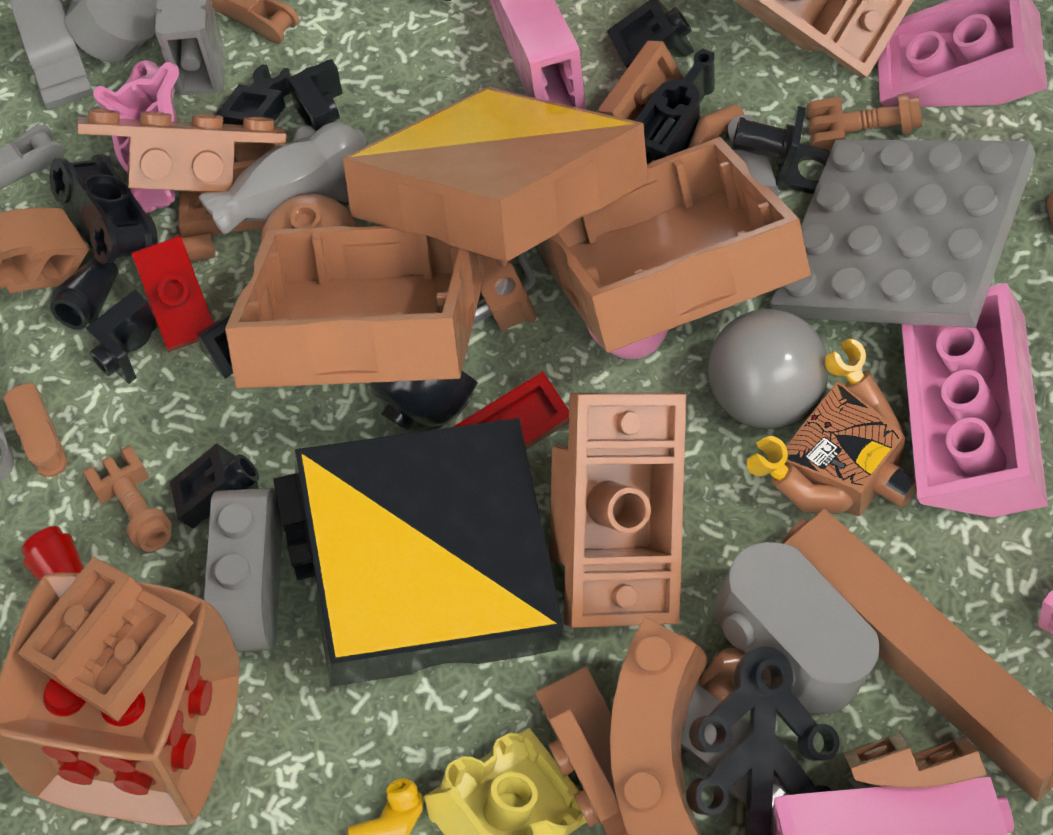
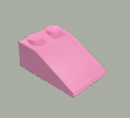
(965, 54)

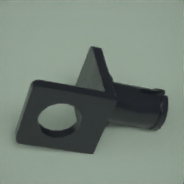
(783, 146)

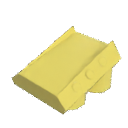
(506, 792)

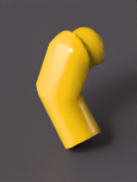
(399, 813)

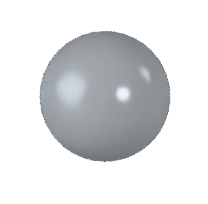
(768, 369)

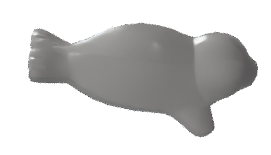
(298, 167)

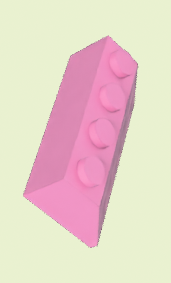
(975, 412)

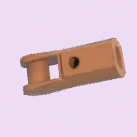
(254, 13)
(36, 429)

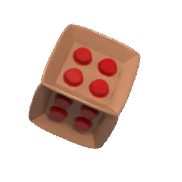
(160, 753)

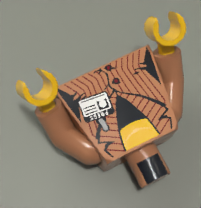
(843, 449)

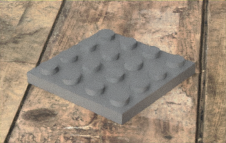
(908, 230)

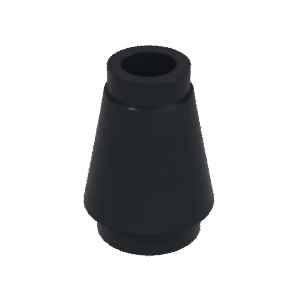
(83, 294)

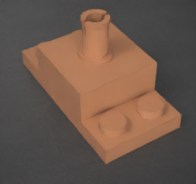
(845, 30)
(620, 508)

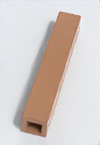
(935, 655)

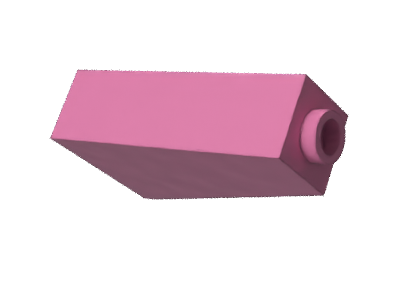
(542, 50)
(936, 810)

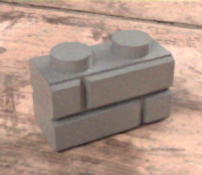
(193, 42)

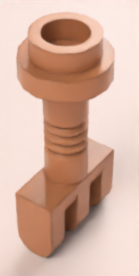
(830, 123)
(148, 527)

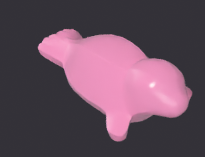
(146, 90)

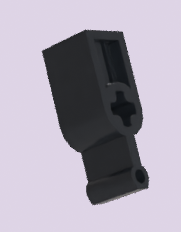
(675, 109)

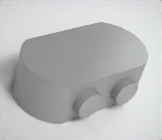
(111, 27)
(245, 565)
(787, 604)

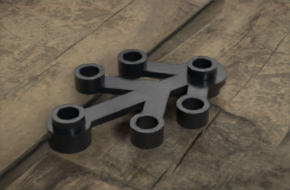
(761, 750)

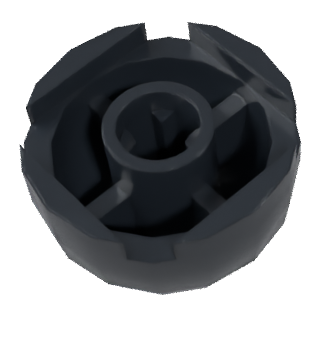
(424, 401)

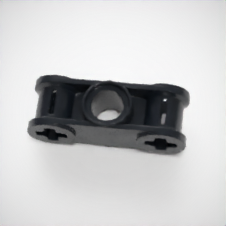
(102, 207)

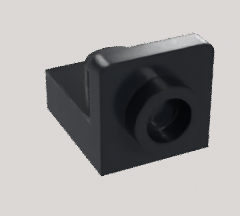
(650, 23)
(314, 94)
(117, 331)
(210, 473)

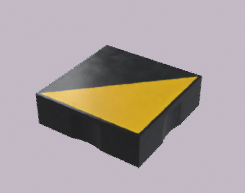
(427, 551)

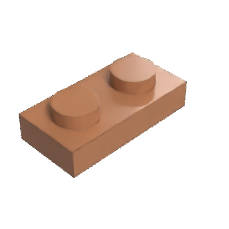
(639, 82)

